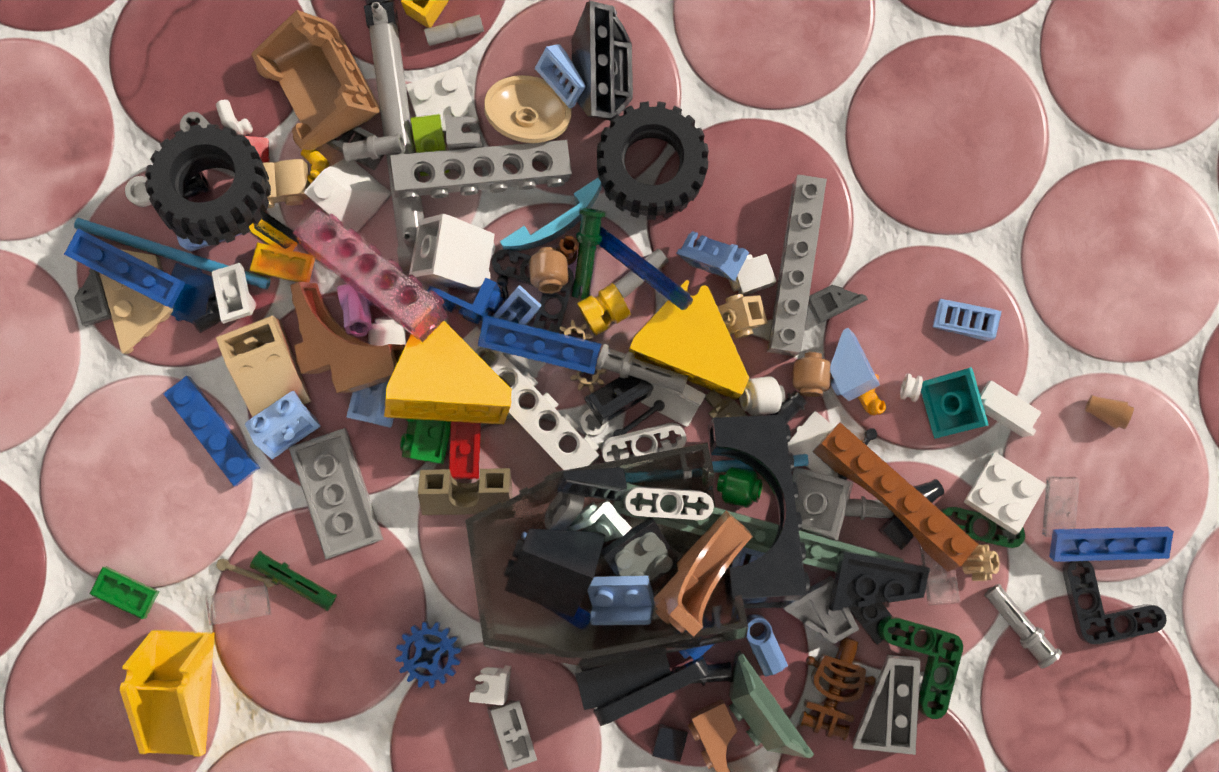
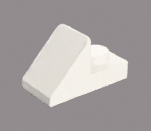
(232, 293)

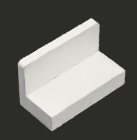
(677, 405)
(1009, 409)

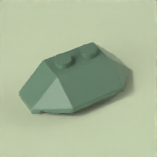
(762, 712)

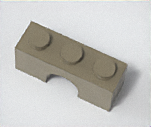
(445, 496)

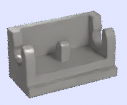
(456, 137)
(512, 734)

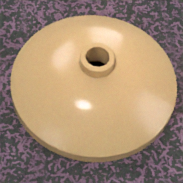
(526, 109)

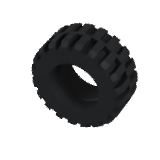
(659, 124)
(193, 153)

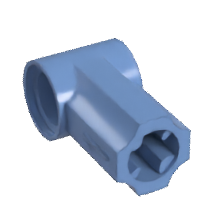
(766, 647)

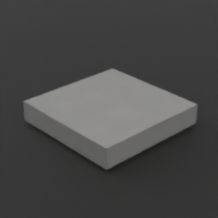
(821, 502)

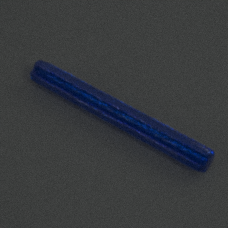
(645, 270)

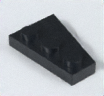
(874, 579)

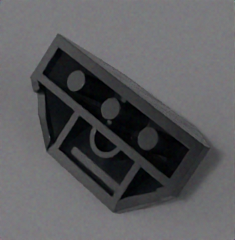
(603, 61)

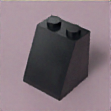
(554, 567)

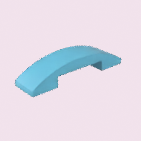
(521, 238)

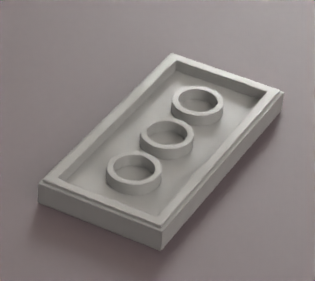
(335, 493)

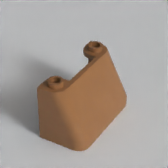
(317, 79)

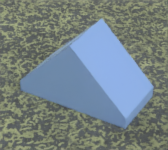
(519, 307)

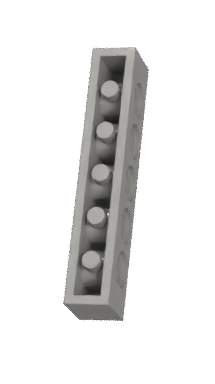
(551, 153)
(797, 265)

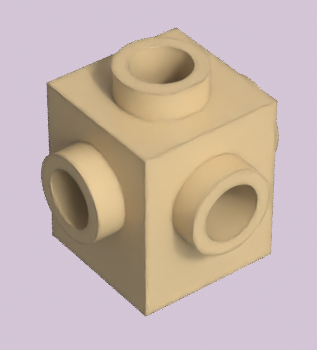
(742, 314)

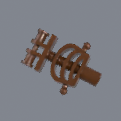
(844, 660)

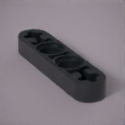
(651, 691)

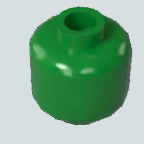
(740, 487)

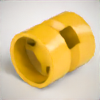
(604, 309)

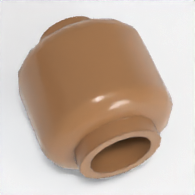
(548, 270)
(812, 375)

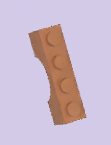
(715, 729)

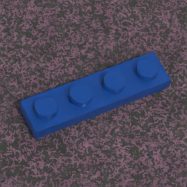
(124, 268)
(539, 344)
(211, 431)
(1111, 544)

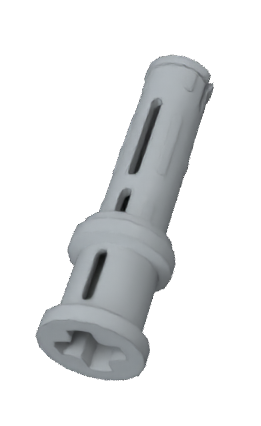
(627, 365)
(1031, 636)

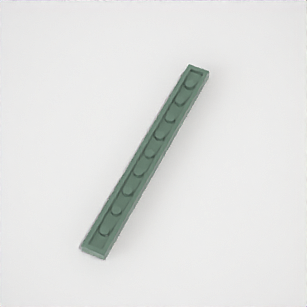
(820, 551)

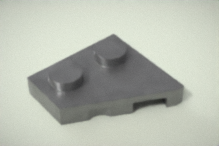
(815, 612)

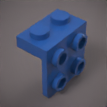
(486, 302)

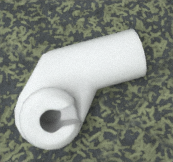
(228, 119)

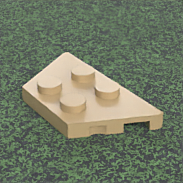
(132, 312)

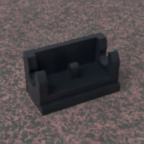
(618, 397)

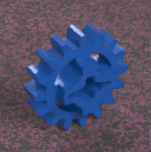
(436, 666)

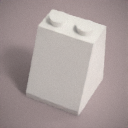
(452, 253)

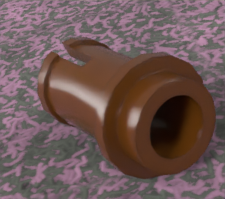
(568, 248)

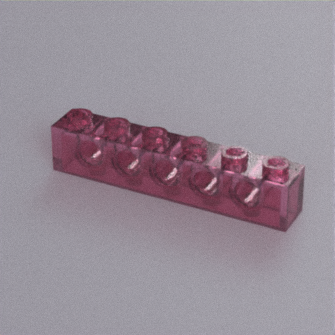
(371, 274)

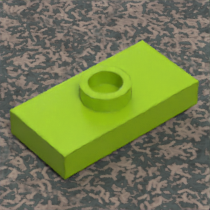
(428, 135)

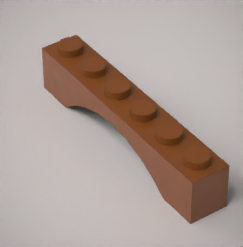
(930, 526)

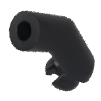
(211, 317)

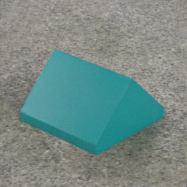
(953, 403)

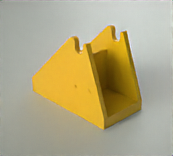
(693, 345)
(445, 382)
(170, 691)

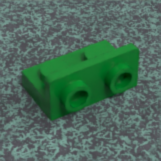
(425, 440)

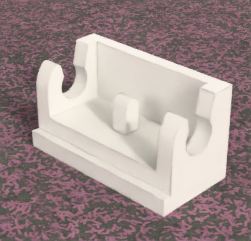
(494, 688)

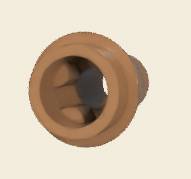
(1111, 411)

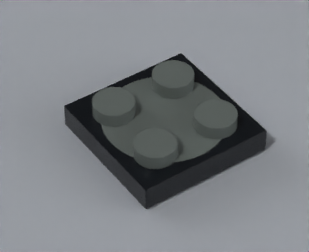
(641, 553)

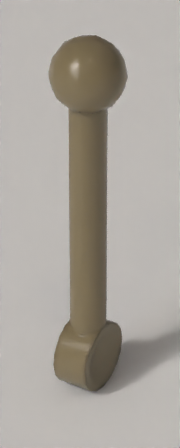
(223, 564)

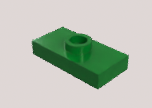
(124, 592)

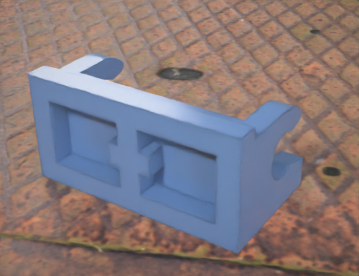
(713, 256)

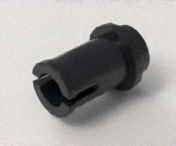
(791, 406)

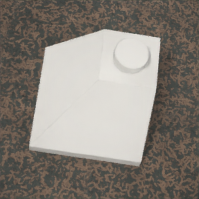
(348, 194)

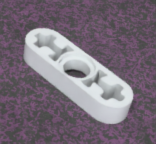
(663, 431)
(691, 496)

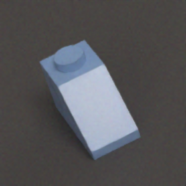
(851, 368)

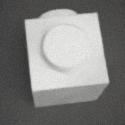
(754, 275)

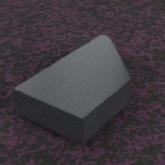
(92, 301)
(832, 302)

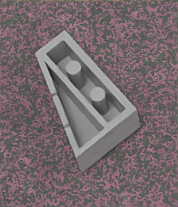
(892, 709)

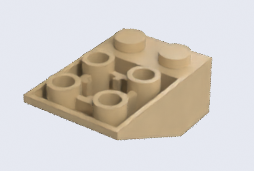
(262, 364)

